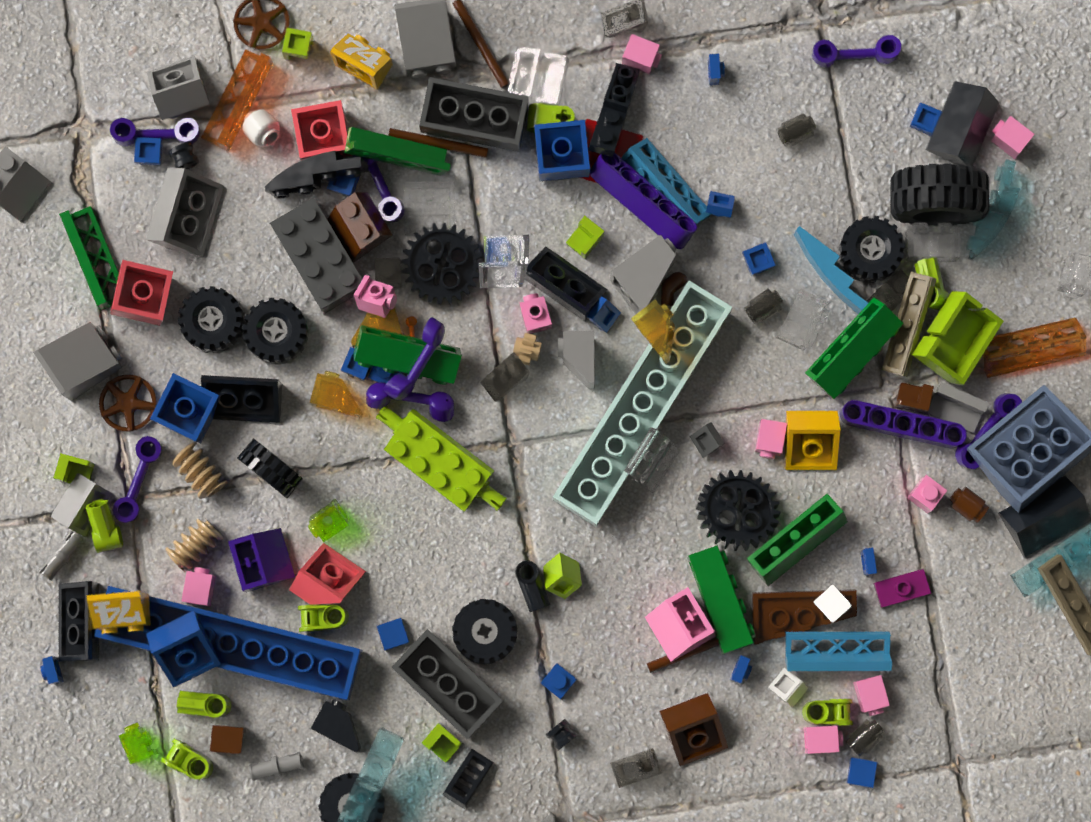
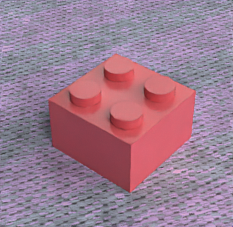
(320, 129)
(141, 292)

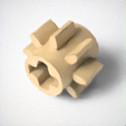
(527, 348)

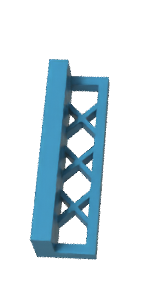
(648, 168)
(838, 660)

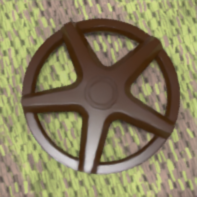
(261, 23)
(127, 402)

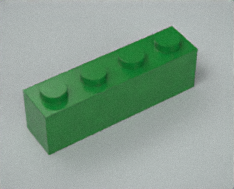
(854, 348)
(400, 352)
(797, 539)
(720, 599)

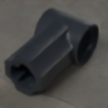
(532, 589)

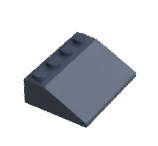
(1031, 448)

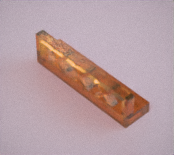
(242, 102)
(1034, 351)

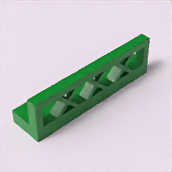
(396, 151)
(83, 255)

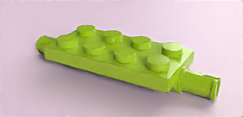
(439, 460)

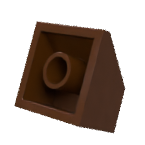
(358, 225)
(694, 729)

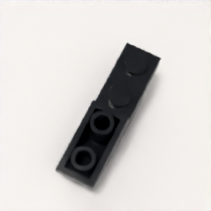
(614, 110)
(307, 174)

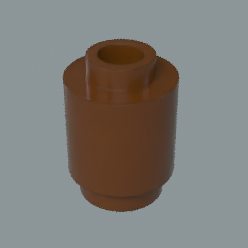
(968, 504)

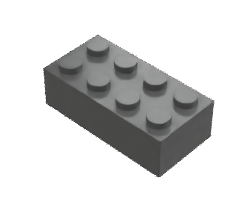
(474, 114)
(317, 255)
(447, 684)

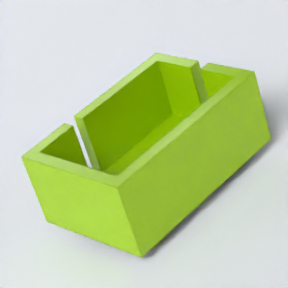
(957, 337)

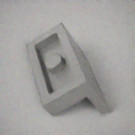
(957, 407)
(72, 507)

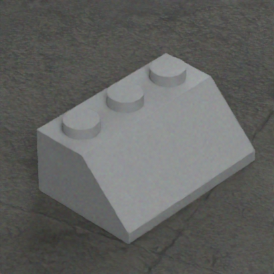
(185, 211)

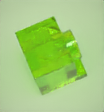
(327, 530)
(137, 743)

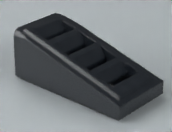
(454, 797)

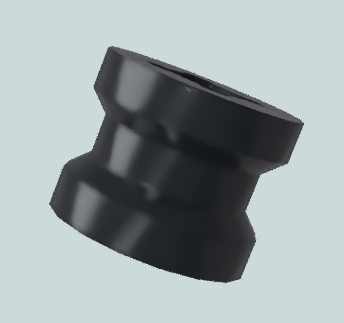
(184, 156)
(561, 734)

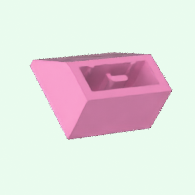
(680, 625)

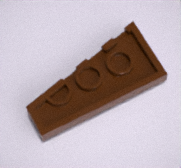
(792, 612)

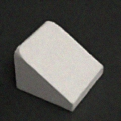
(832, 603)
(788, 687)

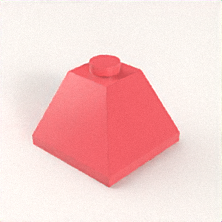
(326, 577)

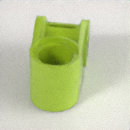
(543, 113)
(317, 617)
(833, 712)
(183, 758)

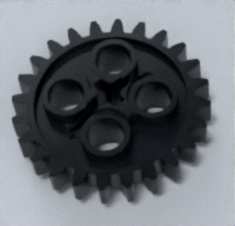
(419, 256)
(715, 507)

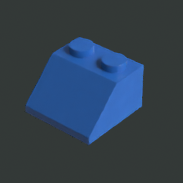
(562, 150)
(186, 408)
(183, 649)

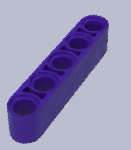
(643, 199)
(915, 424)

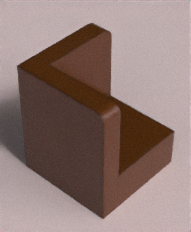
(914, 397)
(227, 739)

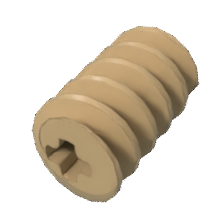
(198, 472)
(193, 544)

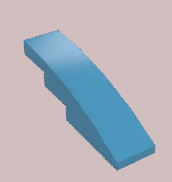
(823, 262)

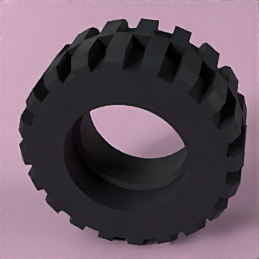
(939, 194)

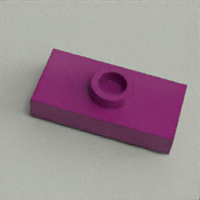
(902, 588)

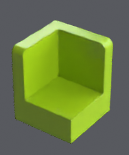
(297, 43)
(585, 237)
(70, 466)
(562, 575)
(442, 742)

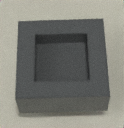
(707, 439)

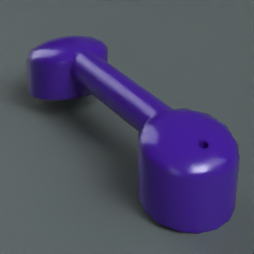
(826, 53)
(185, 131)
(390, 207)
(401, 385)
(440, 403)
(1002, 406)
(126, 508)

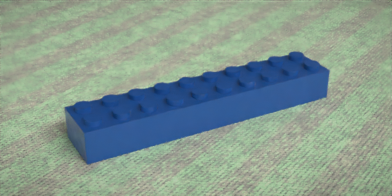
(259, 649)

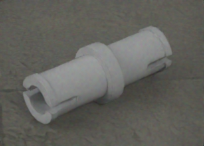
(60, 555)
(276, 766)

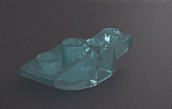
(1002, 204)
(1073, 550)
(372, 777)

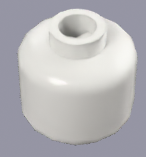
(261, 128)

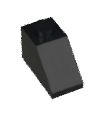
(337, 725)

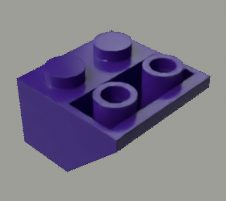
(261, 559)

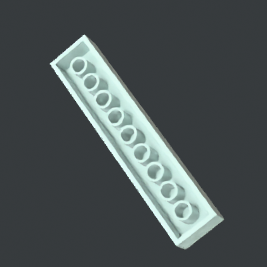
(641, 405)

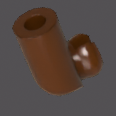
(671, 285)

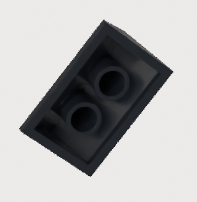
(963, 123)
(564, 283)
(245, 398)
(1047, 517)
(76, 629)

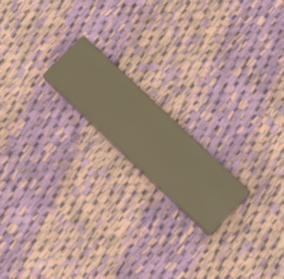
(912, 314)
(1069, 598)

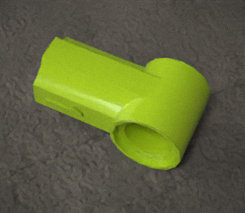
(931, 268)
(105, 533)
(201, 704)

